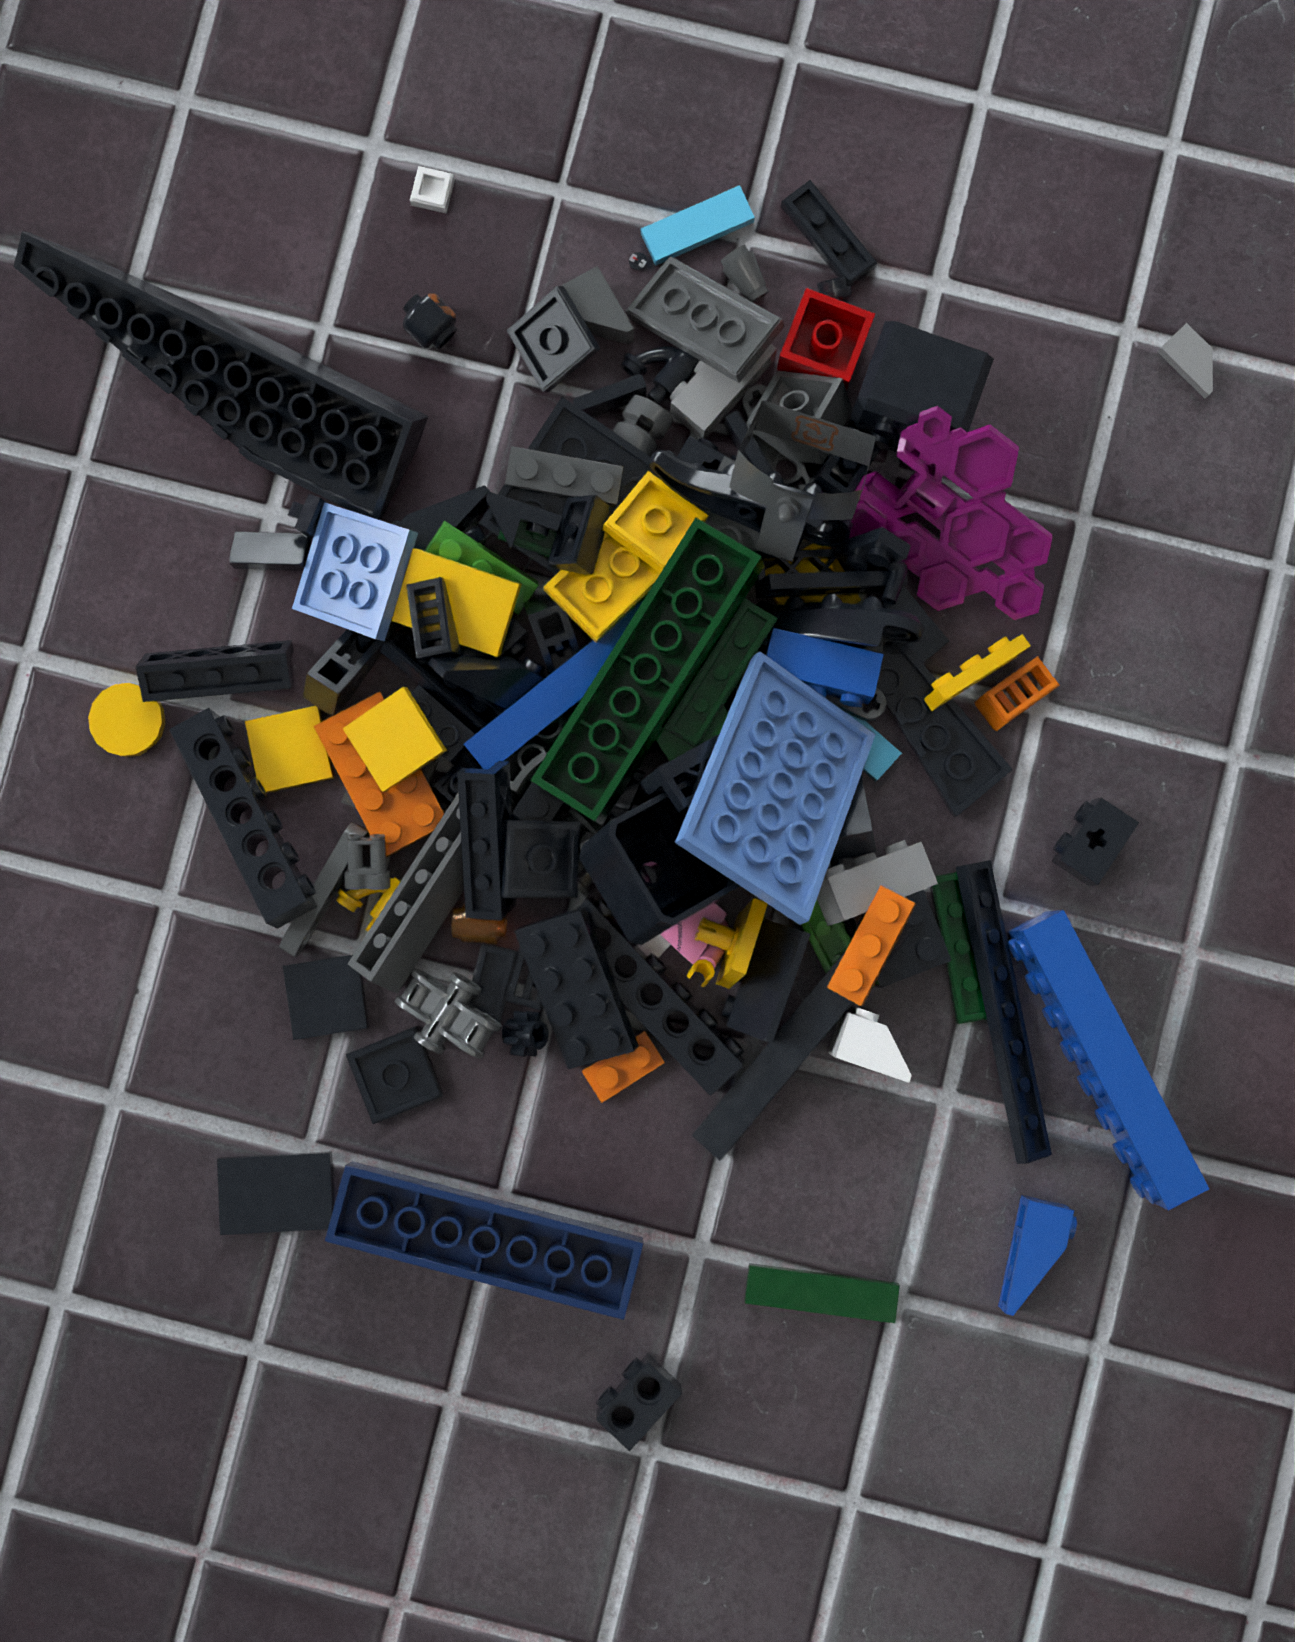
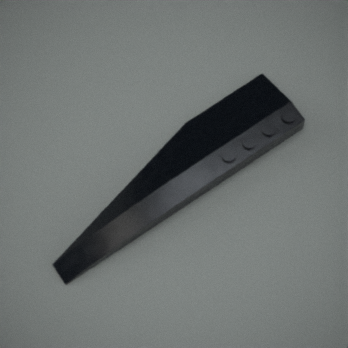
(249, 388)

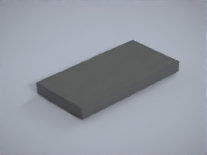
(705, 319)

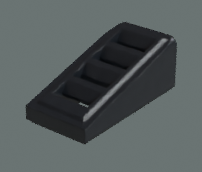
(445, 618)

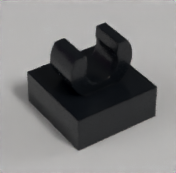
(307, 514)

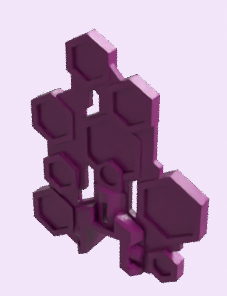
(971, 529)

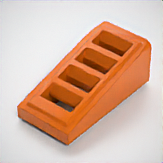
(998, 708)

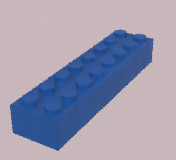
(1107, 1060)

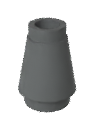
(745, 273)

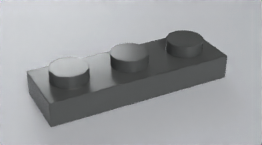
(563, 475)

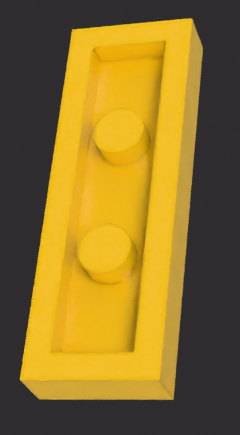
(975, 670)

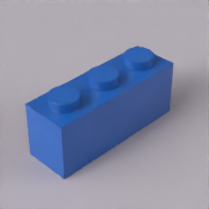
(827, 666)

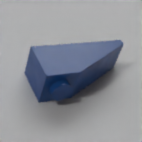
(1036, 1245)

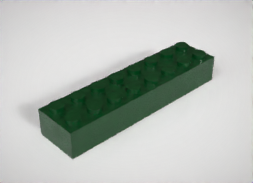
(649, 671)

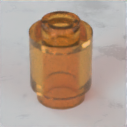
(477, 930)

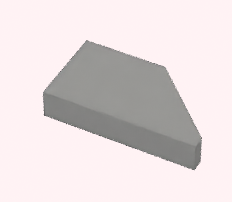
(1191, 359)

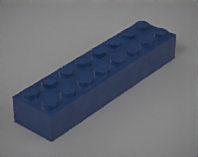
(485, 1239)

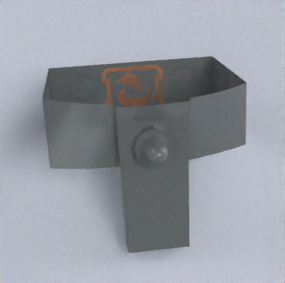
(788, 510)

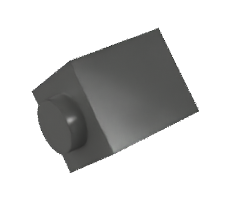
(599, 307)

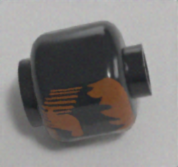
(429, 321)

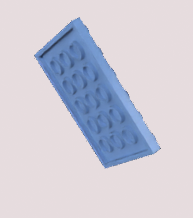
(777, 789)

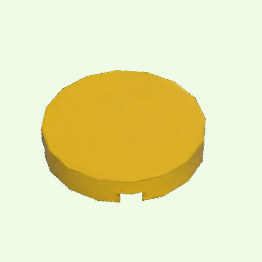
(124, 722)

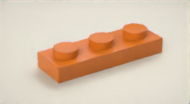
(871, 945)

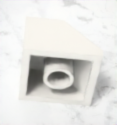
(868, 1044)

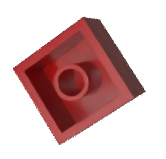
(825, 337)

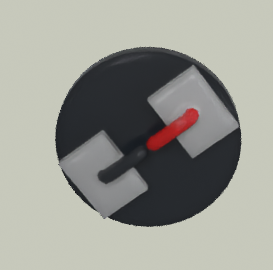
(637, 261)

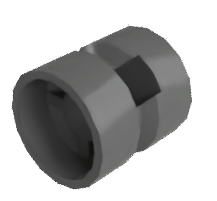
(647, 416)

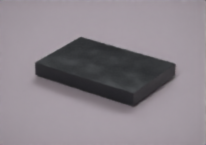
(275, 1193)

